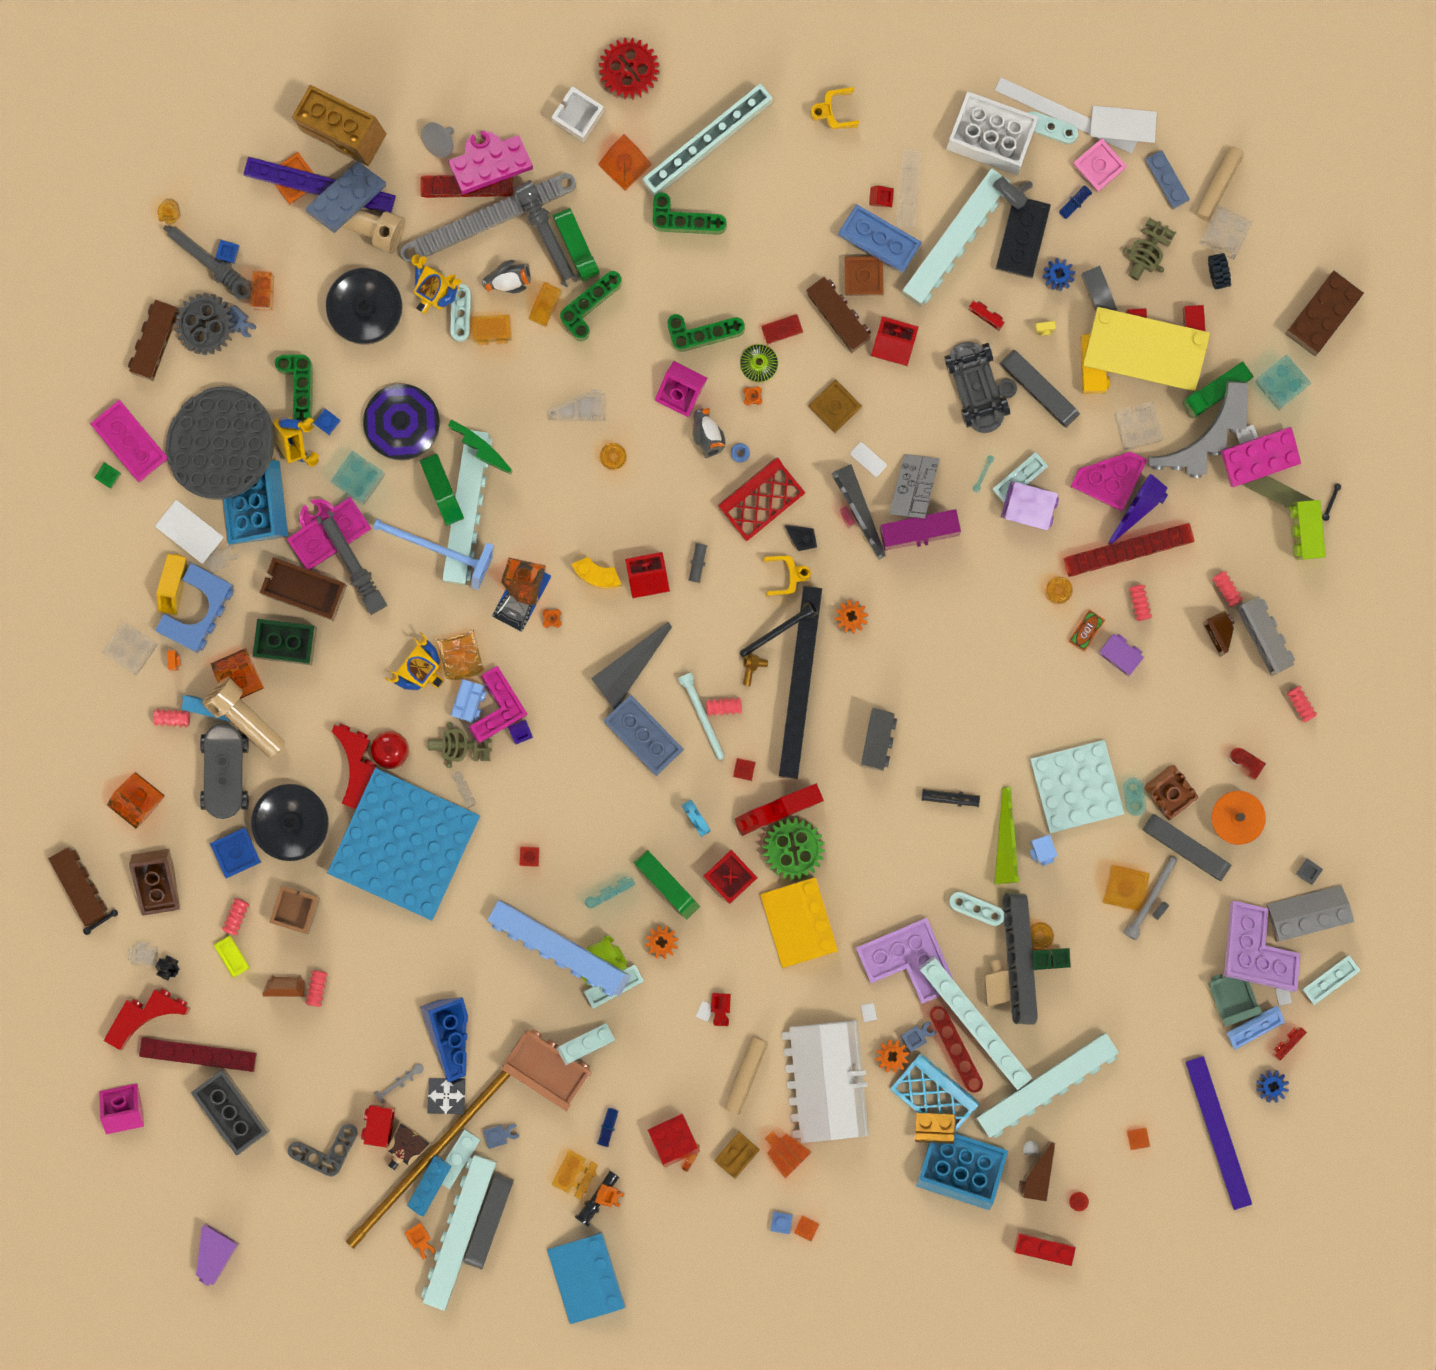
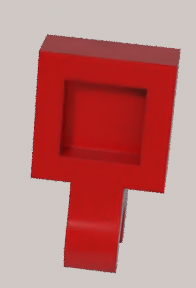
(720, 1005)

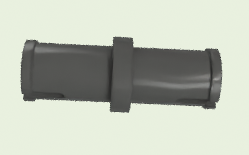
(697, 562)

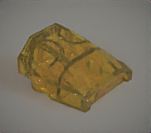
(460, 656)

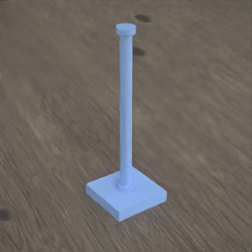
(479, 565)

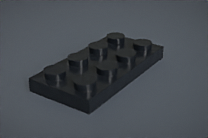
(1023, 238)

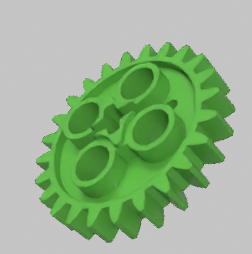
(811, 845)

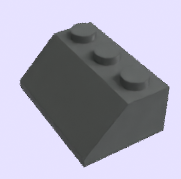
(878, 740)

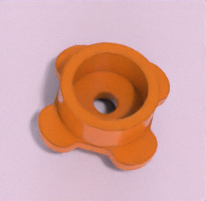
(755, 391)
(552, 613)

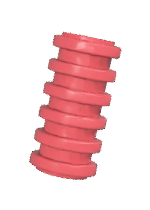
(1227, 588)
(1140, 602)
(1301, 703)
(724, 706)
(171, 718)
(235, 916)
(316, 988)

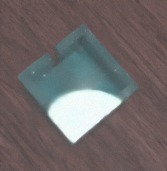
(1283, 382)
(356, 478)

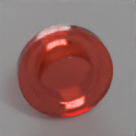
(1078, 1201)

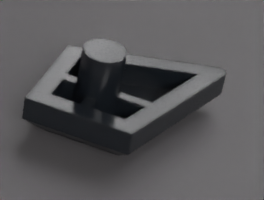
(802, 537)

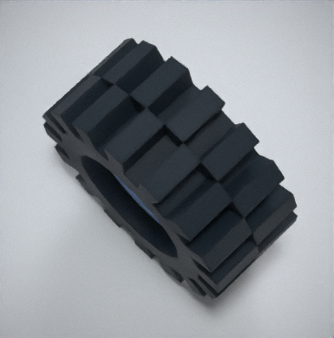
(1219, 271)

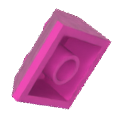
(680, 388)
(121, 1109)

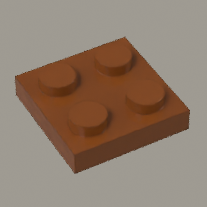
(863, 276)

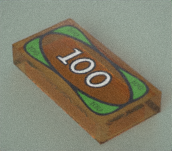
(1086, 630)

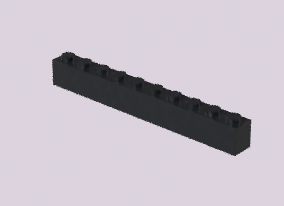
(799, 687)

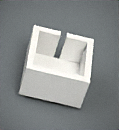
(579, 115)

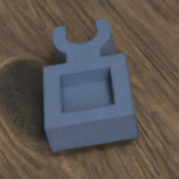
(241, 321)
(915, 1037)
(497, 1135)

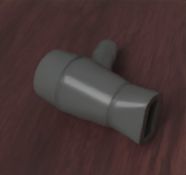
(1011, 193)

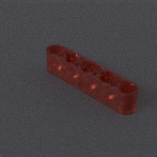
(446, 186)
(962, 1056)

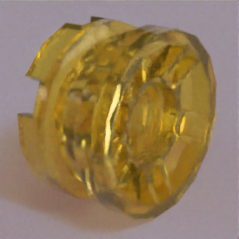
(620, 460)
(1059, 582)
(1048, 935)

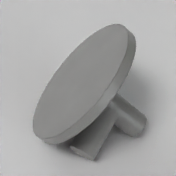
(438, 139)

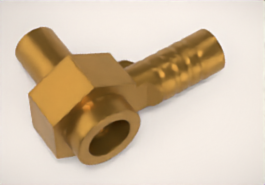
(752, 662)

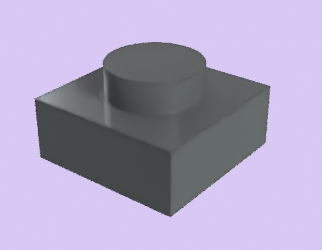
(1309, 871)

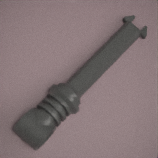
(539, 218)
(221, 271)
(359, 577)

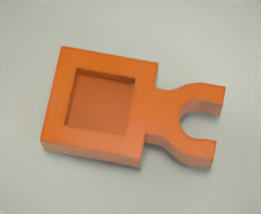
(608, 1196)
(418, 1238)

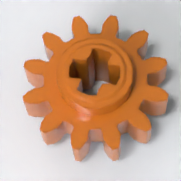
(844, 619)
(666, 936)
(884, 1055)

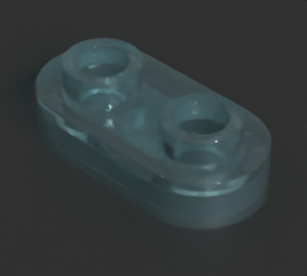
(1134, 796)

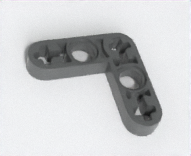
(331, 1157)

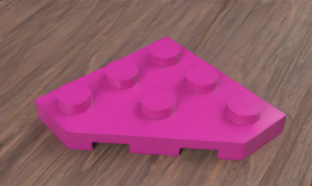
(1110, 479)

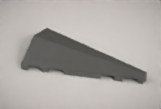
(849, 486)
(621, 674)

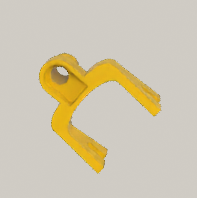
(826, 110)
(794, 574)

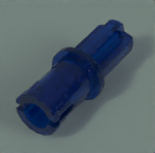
(1075, 202)
(607, 1127)

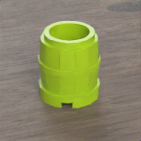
(608, 952)

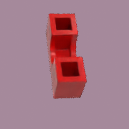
(1044, 1249)

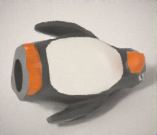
(508, 277)
(707, 433)

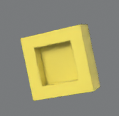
(1045, 328)

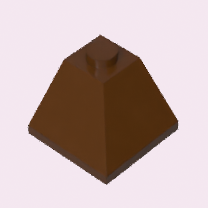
(1220, 631)

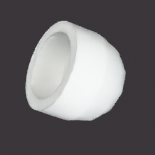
(1031, 1148)

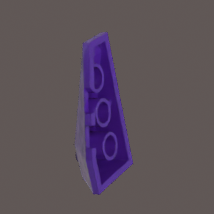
(1145, 501)

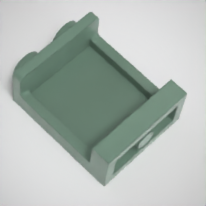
(1233, 999)

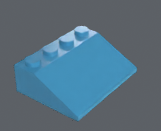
(258, 511)
(963, 1170)
(586, 1278)

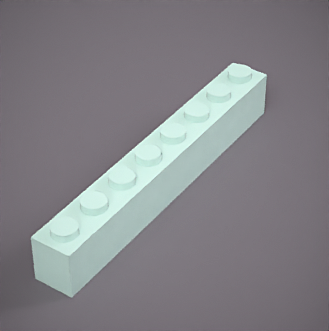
(707, 140)
(953, 241)
(469, 498)
(975, 1022)
(1047, 1085)
(459, 1233)

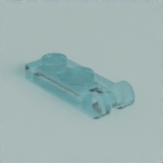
(608, 892)

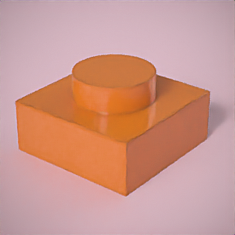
(174, 660)

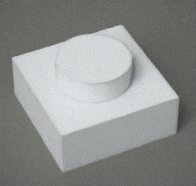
(1246, 434)

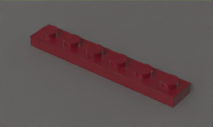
(198, 1054)

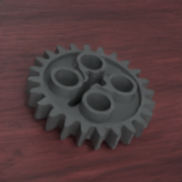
(197, 308)

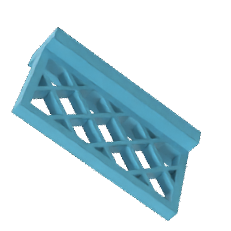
(942, 1080)

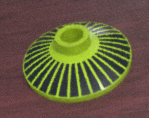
(756, 372)

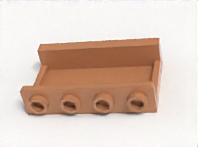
(543, 1070)

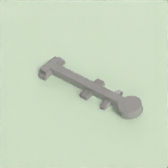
(418, 1069)

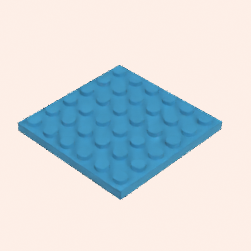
(403, 844)

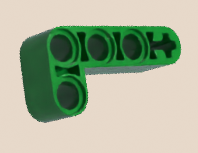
(690, 218)
(576, 245)
(593, 302)
(706, 330)
(298, 374)
(1215, 391)
(441, 489)
(667, 884)

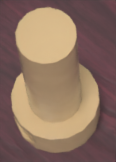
(378, 228)
(225, 700)

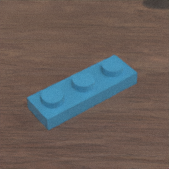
(429, 1186)

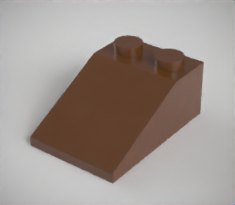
(155, 881)
(1037, 1178)

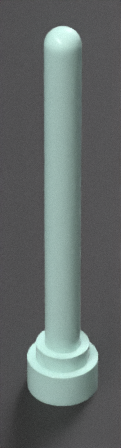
(687, 682)

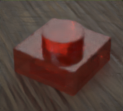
(744, 769)
(529, 856)

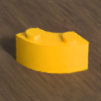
(596, 576)

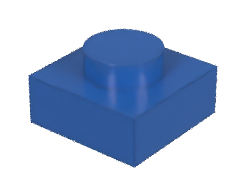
(227, 252)
(327, 421)

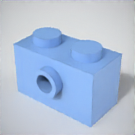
(1043, 850)

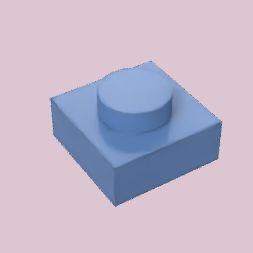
(781, 1222)

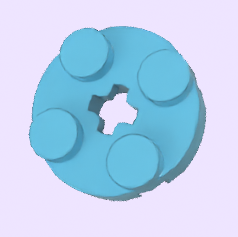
(696, 818)

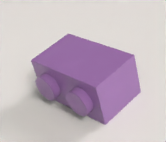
(1121, 654)

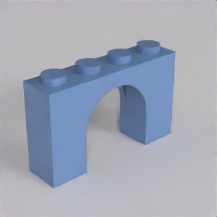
(195, 635)

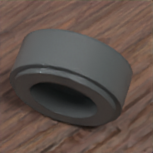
(1007, 388)
(1160, 910)

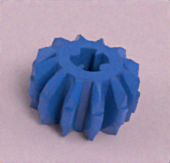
(1052, 276)
(1269, 1080)

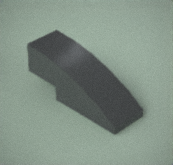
(1098, 289)

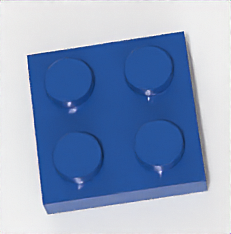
(235, 853)

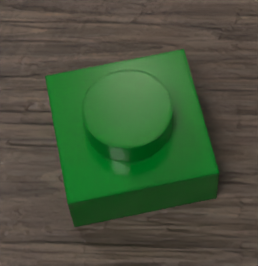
(107, 475)

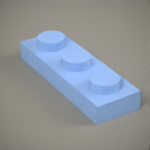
(1255, 1027)

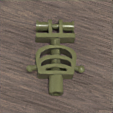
(1142, 262)
(442, 745)

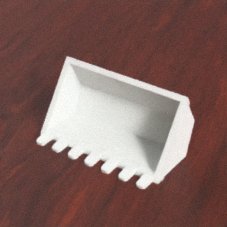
(827, 1081)

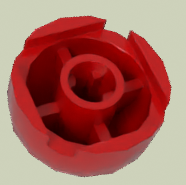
(390, 750)

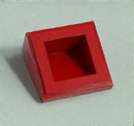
(881, 196)

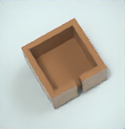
(294, 910)

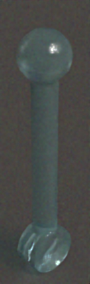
(976, 488)

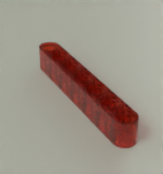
(1129, 549)

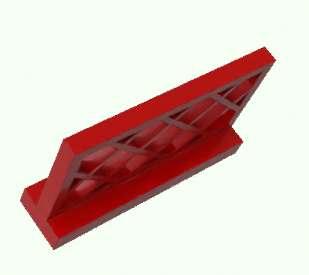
(753, 484)

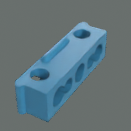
(194, 705)

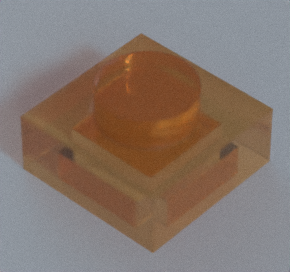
(1138, 1138)
(806, 1228)

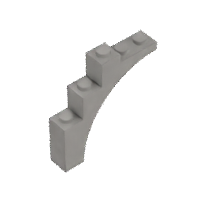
(1194, 456)

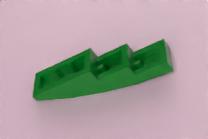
(485, 451)

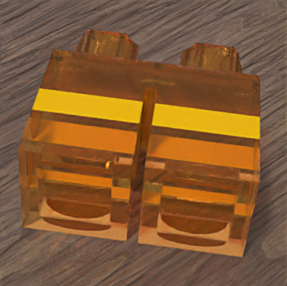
(264, 288)

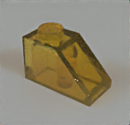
(545, 304)

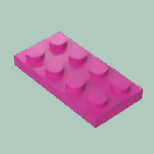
(129, 441)
(1261, 457)

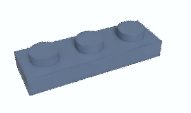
(1167, 179)

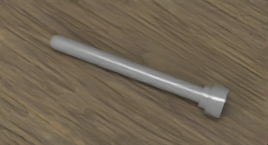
(1133, 929)

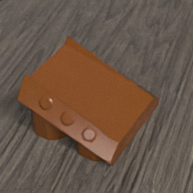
(1171, 791)
(284, 987)

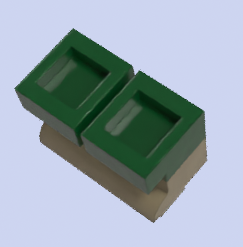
(1051, 959)

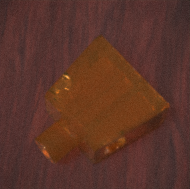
(786, 1152)

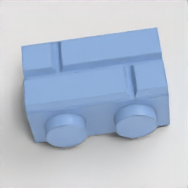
(468, 701)

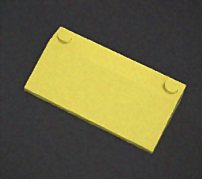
(1146, 349)

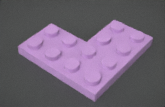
(903, 950)
(1249, 956)

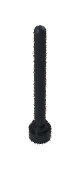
(808, 611)

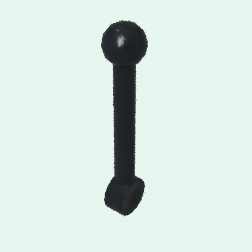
(1325, 516)
(87, 930)

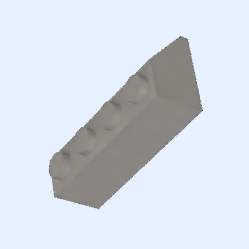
(1265, 636)
(1310, 913)

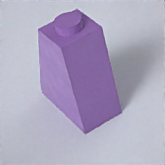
(213, 1254)

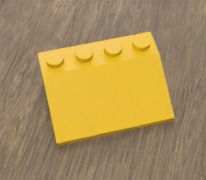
(799, 922)

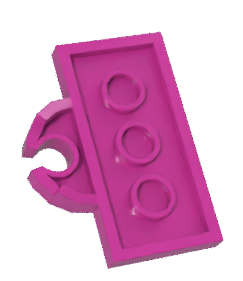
(489, 161)
(313, 542)

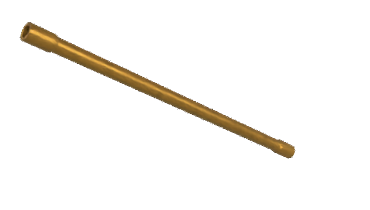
(359, 1234)

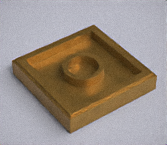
(835, 406)

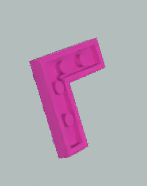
(510, 707)

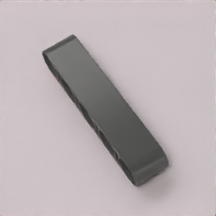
(1039, 388)
(1187, 847)
(488, 1221)

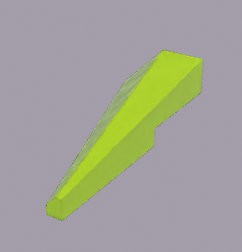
(1006, 857)

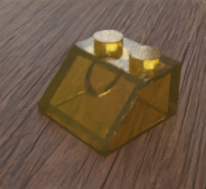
(1125, 887)

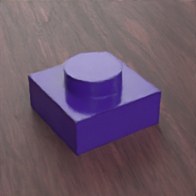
(520, 732)

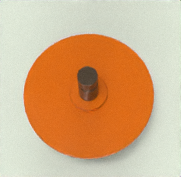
(1238, 817)

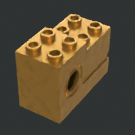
(339, 125)

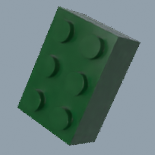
(284, 642)

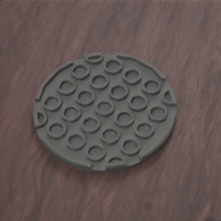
(220, 443)

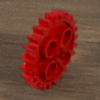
(642, 59)

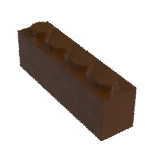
(838, 315)
(153, 340)
(78, 887)

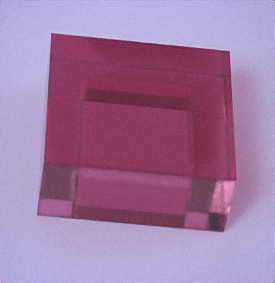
(846, 515)

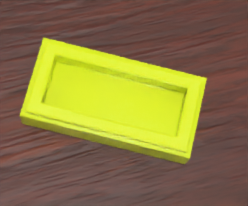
(231, 956)

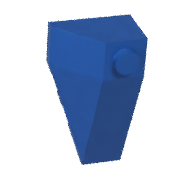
(447, 1029)

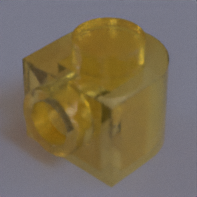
(168, 211)

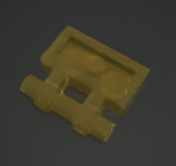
(569, 1171)

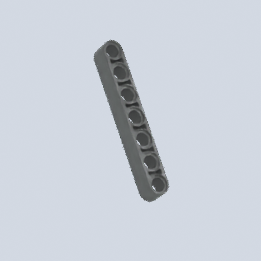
(1020, 958)

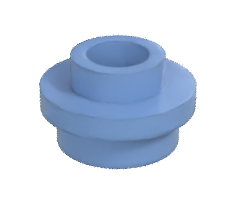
(744, 448)

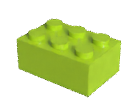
(1307, 530)

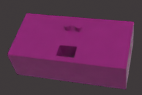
(920, 530)

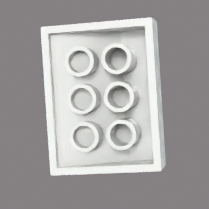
(992, 133)

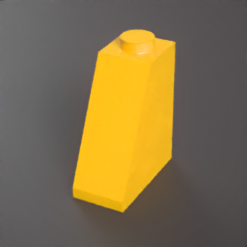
(171, 584)

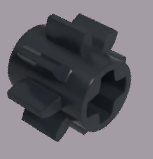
(167, 967)

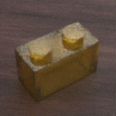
(491, 329)

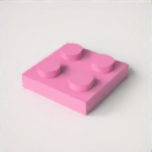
(1099, 165)

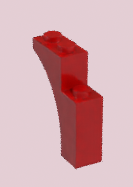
(359, 772)
(779, 809)
(133, 1016)

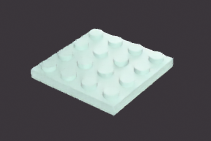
(1077, 786)

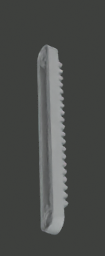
(484, 219)

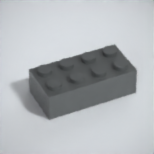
(230, 1112)

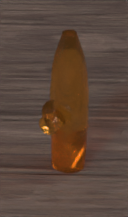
(689, 1161)

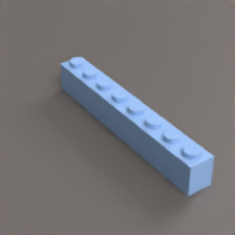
(558, 948)

